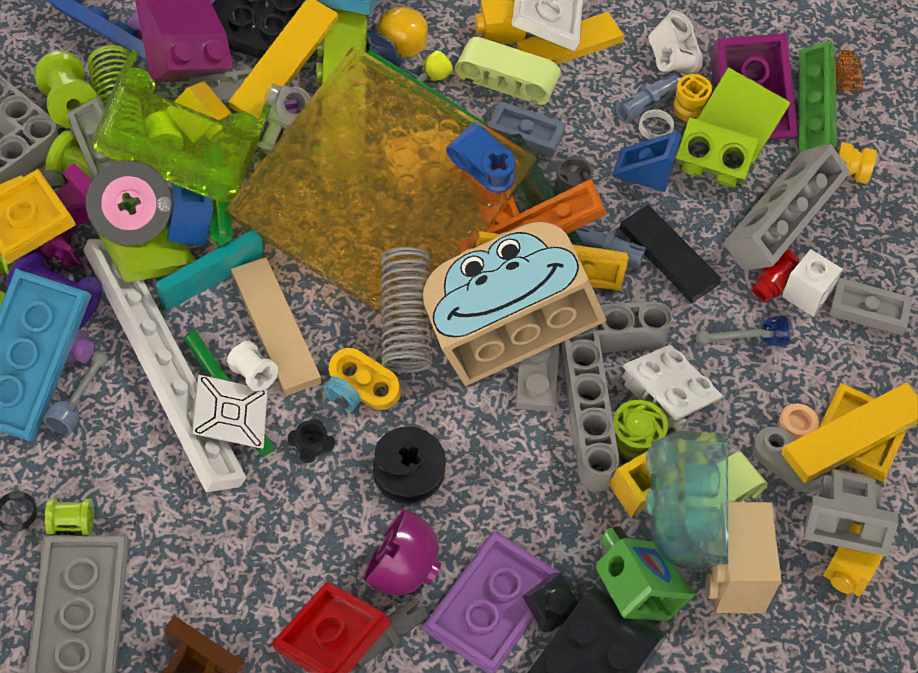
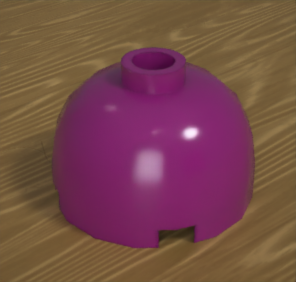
(404, 557)

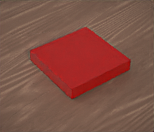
(331, 632)

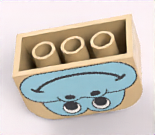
(509, 300)

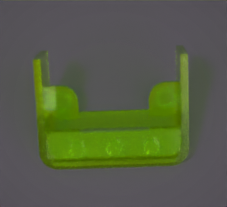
(174, 139)

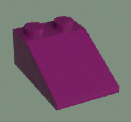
(182, 39)
(764, 62)

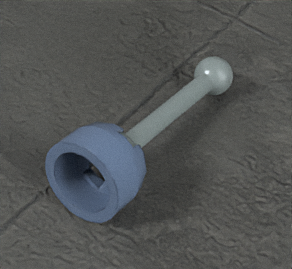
(64, 415)

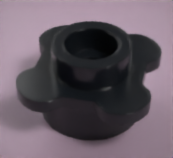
(307, 430)

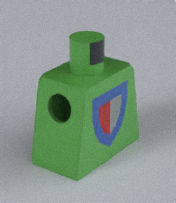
(641, 578)

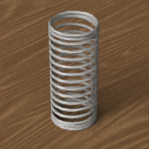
(409, 303)

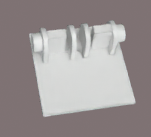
(672, 384)

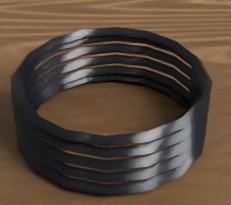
(18, 494)

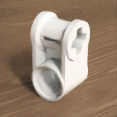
(676, 45)

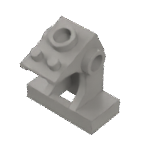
(849, 499)

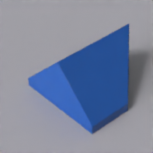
(649, 161)

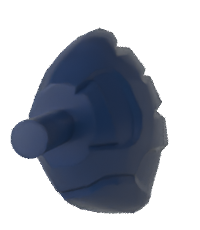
(387, 50)

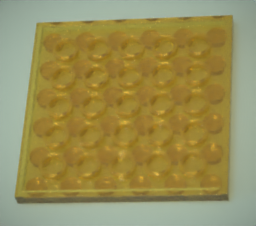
(370, 176)

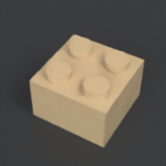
(753, 561)

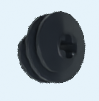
(413, 482)

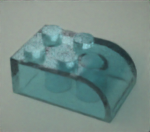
(689, 498)

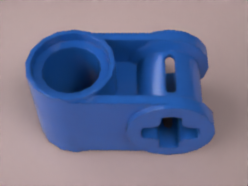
(479, 155)

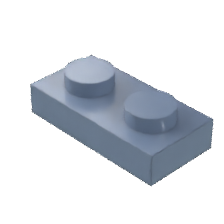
(538, 131)

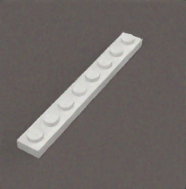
(165, 369)

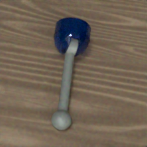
(773, 332)

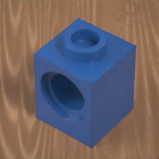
(188, 217)

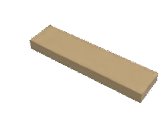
(276, 326)

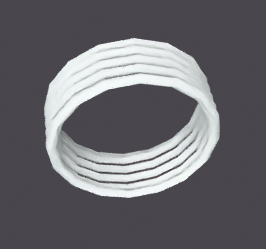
(655, 113)

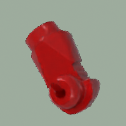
(774, 278)

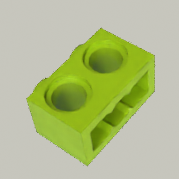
(720, 142)

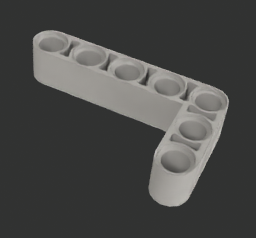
(27, 133)
(591, 381)

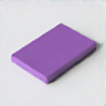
(485, 607)

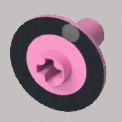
(116, 221)

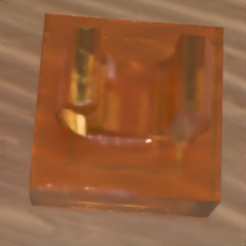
(848, 72)

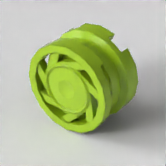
(638, 427)

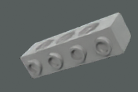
(786, 208)

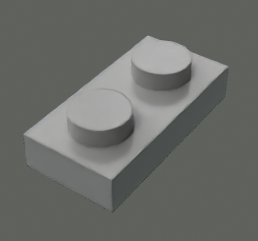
(871, 306)
(538, 381)

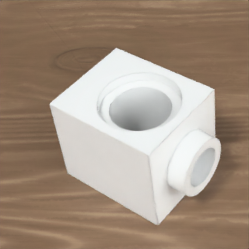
(812, 282)

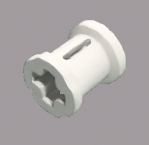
(254, 367)

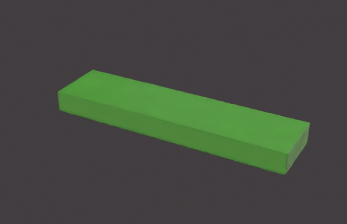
(817, 96)

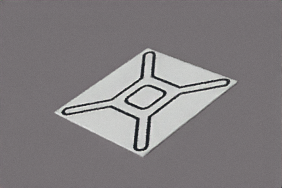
(229, 412)

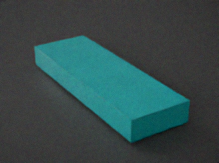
(209, 270)

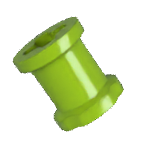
(69, 516)

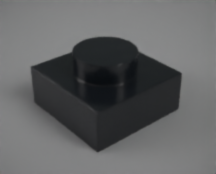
(551, 602)

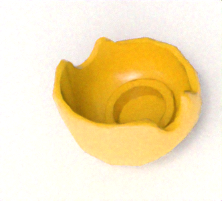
(405, 29)

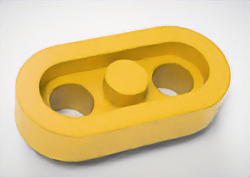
(367, 379)

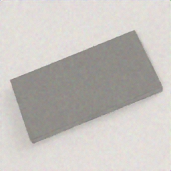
(79, 604)

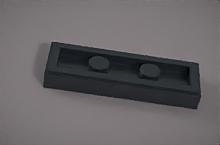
(670, 253)

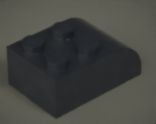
(600, 640)

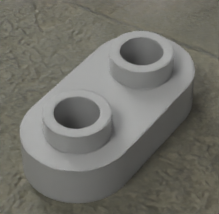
(775, 462)

